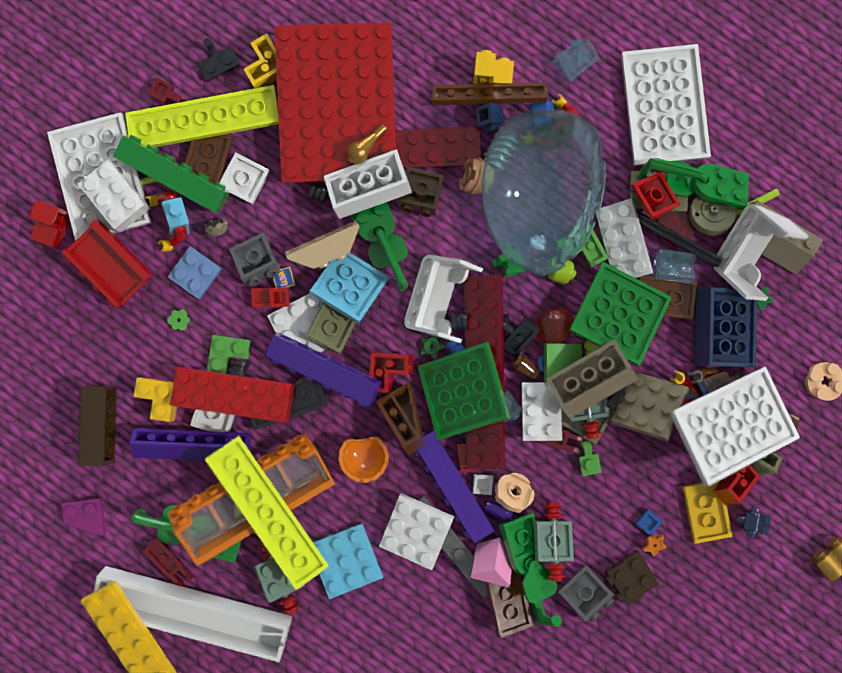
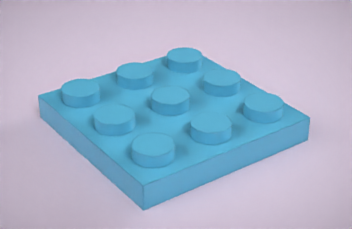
(349, 286)
(349, 561)

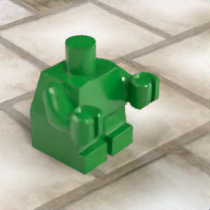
(509, 269)

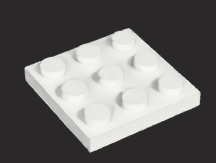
(297, 319)
(416, 531)

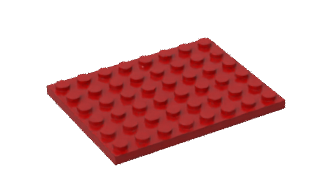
(331, 93)

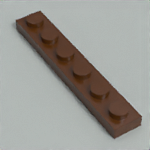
(489, 93)

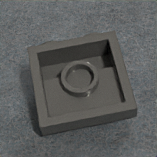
(255, 260)
(587, 594)

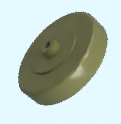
(711, 217)

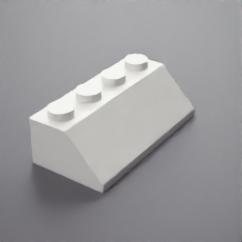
(367, 184)

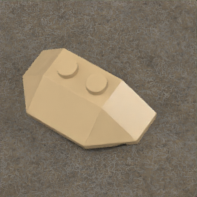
(325, 248)

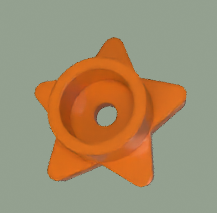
(650, 547)

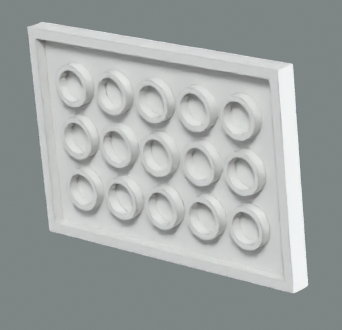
(665, 104)
(77, 154)
(734, 426)

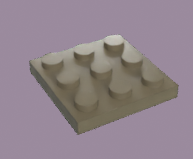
(649, 406)

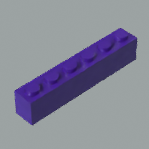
(324, 369)
(181, 443)
(455, 489)

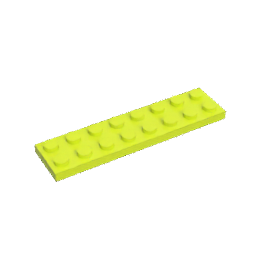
(205, 117)
(267, 512)

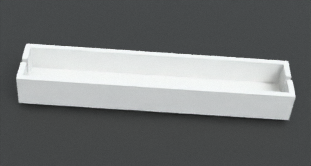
(202, 615)

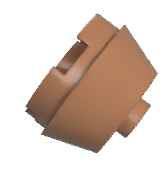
(472, 176)

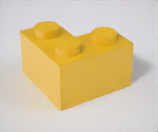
(264, 70)
(490, 70)
(160, 393)

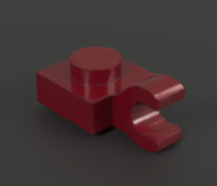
(164, 91)

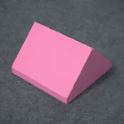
(492, 563)

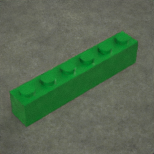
(173, 175)

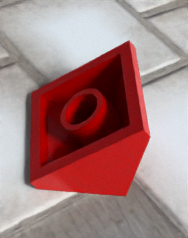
(655, 195)

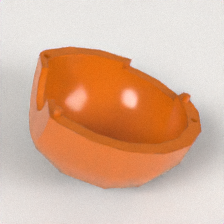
(363, 459)

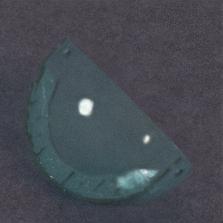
(543, 188)

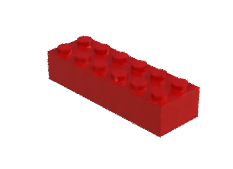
(232, 395)

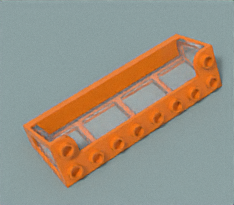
(214, 521)

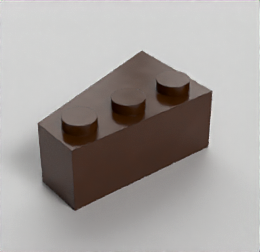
(403, 417)

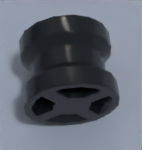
(318, 193)
(459, 321)
(239, 368)

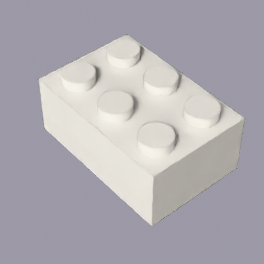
(114, 196)

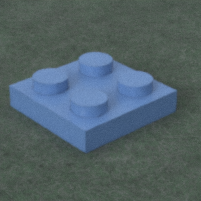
(194, 272)

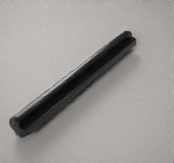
(679, 240)

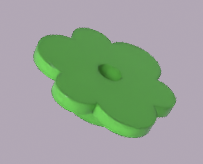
(173, 320)

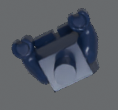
(490, 117)
(755, 522)

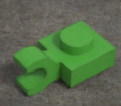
(589, 462)

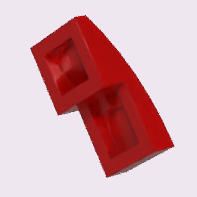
(270, 297)

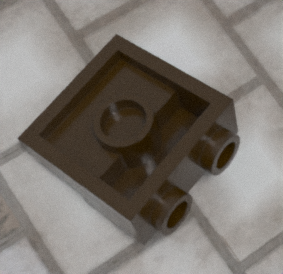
(425, 192)
(631, 578)

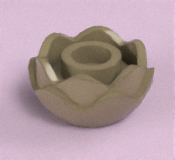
(217, 227)

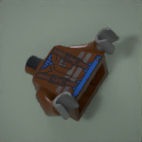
(710, 379)

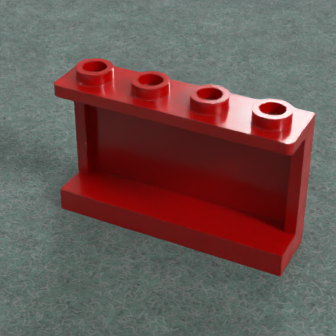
(107, 264)

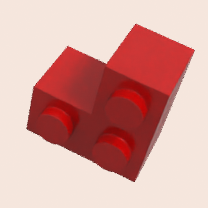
(50, 224)
(385, 365)
(736, 485)

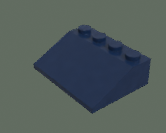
(725, 328)

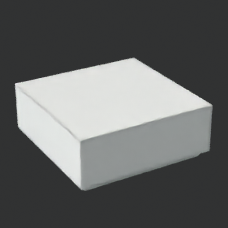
(482, 484)

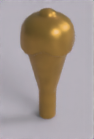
(358, 151)

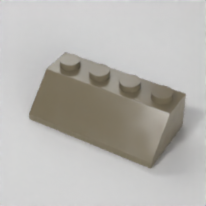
(790, 252)
(591, 379)

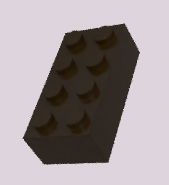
(97, 426)

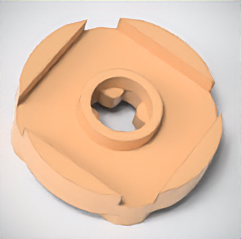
(815, 376)
(510, 501)

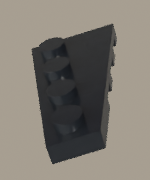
(306, 398)

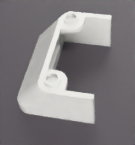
(746, 245)
(433, 293)

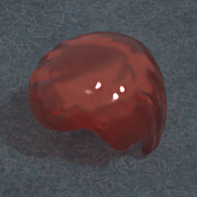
(554, 324)

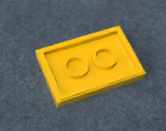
(706, 513)

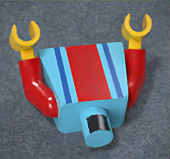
(174, 216)

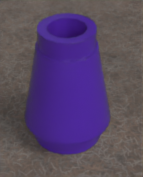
(498, 511)

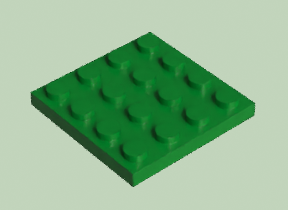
(620, 310)
(463, 391)

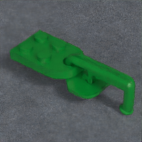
(721, 187)
(385, 247)
(167, 535)
(520, 547)

